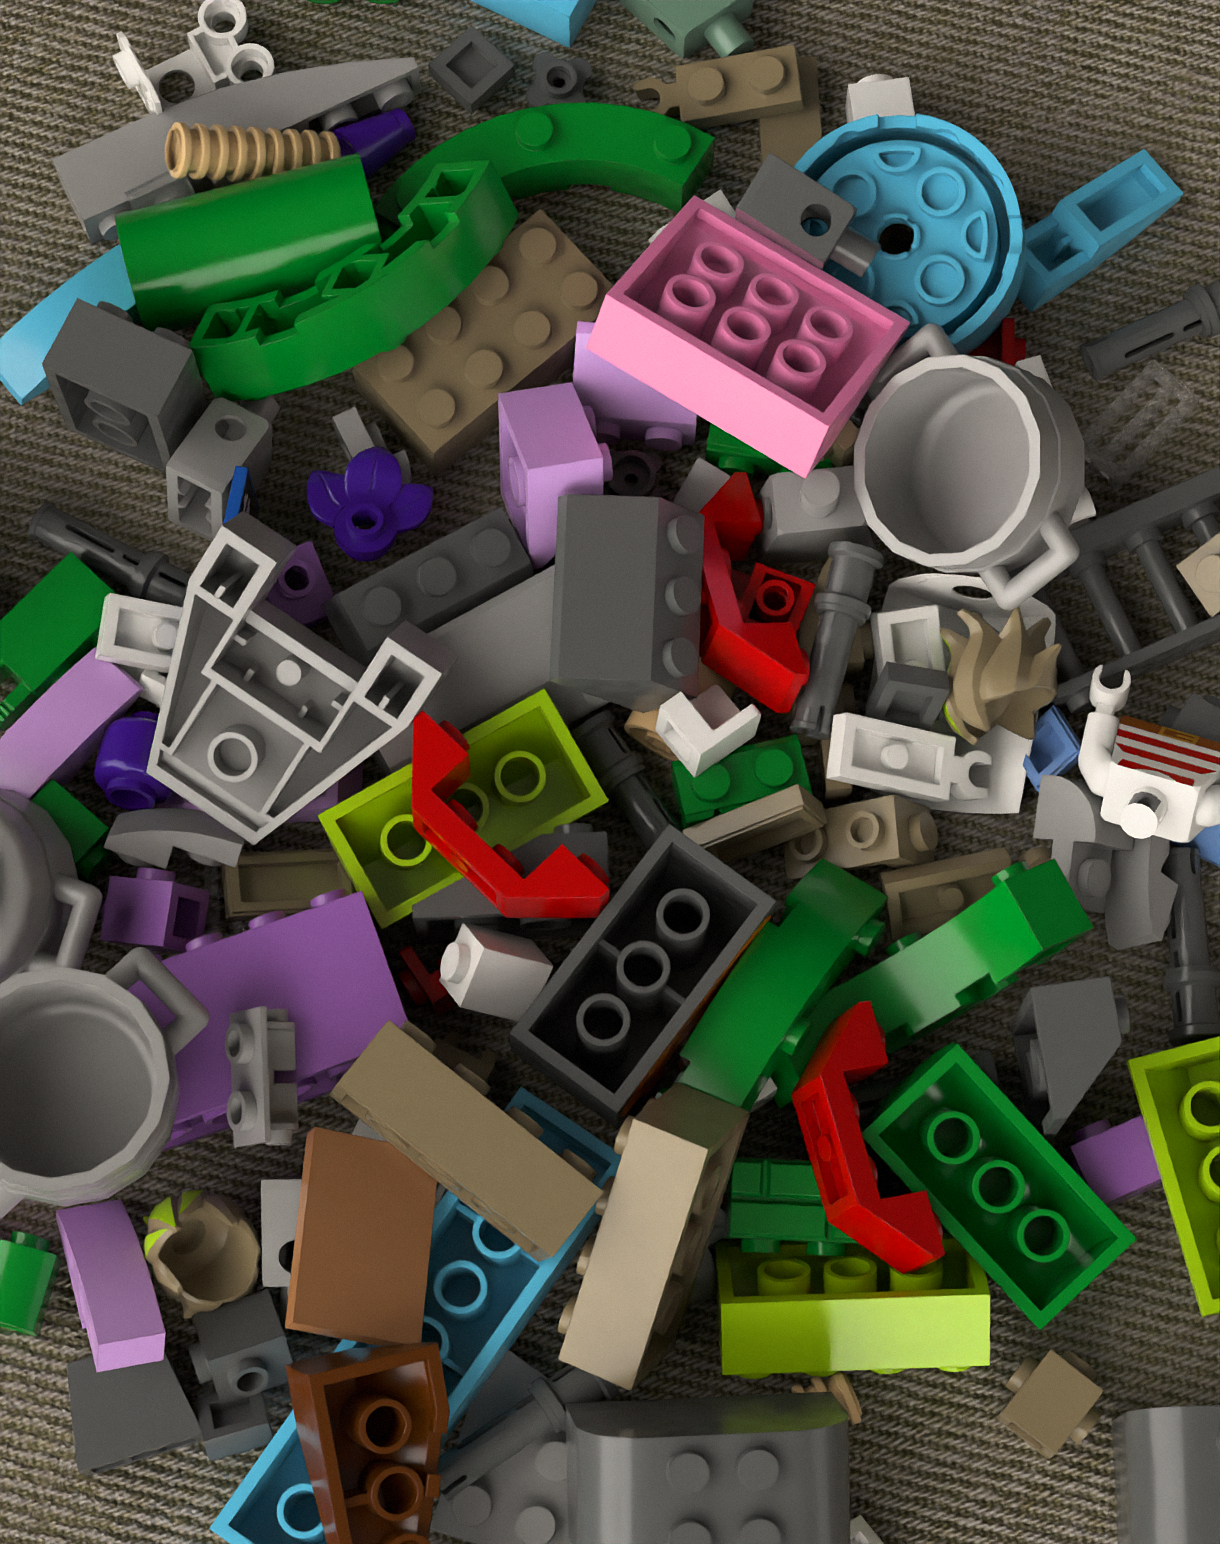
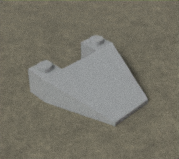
(264, 707)

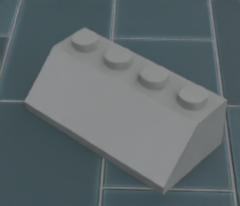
(499, 664)

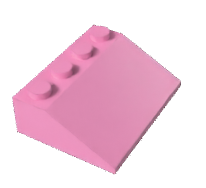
(746, 335)

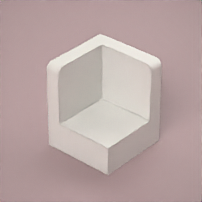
(705, 727)

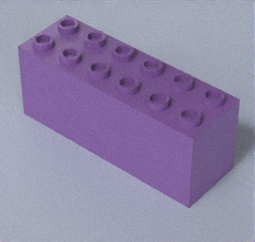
(314, 964)

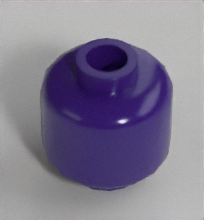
(124, 762)

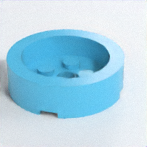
(955, 200)

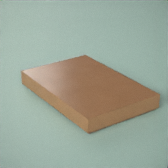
(360, 1241)

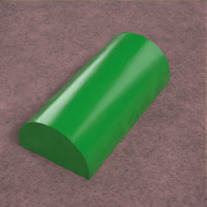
(244, 240)
(995, 1183)

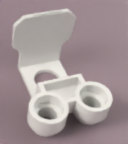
(210, 62)

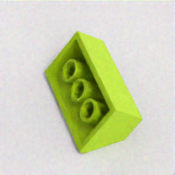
(520, 786)
(1182, 1118)
(848, 1312)

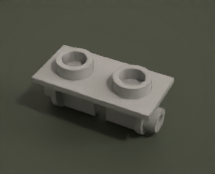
(256, 1047)

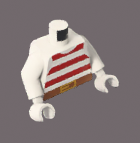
(1148, 773)

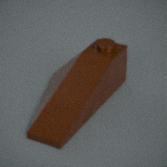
(372, 1439)

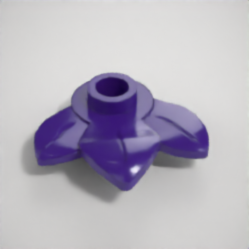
(368, 495)

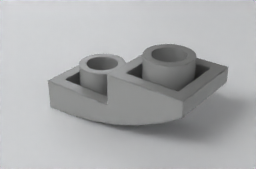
(151, 835)
(1139, 894)

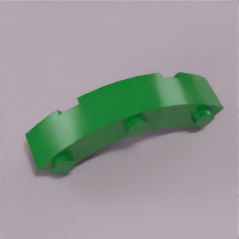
(568, 146)
(366, 298)
(954, 967)
(779, 983)

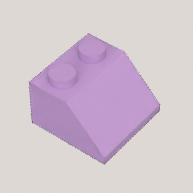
(626, 405)
(546, 453)

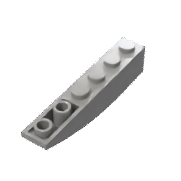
(297, 99)

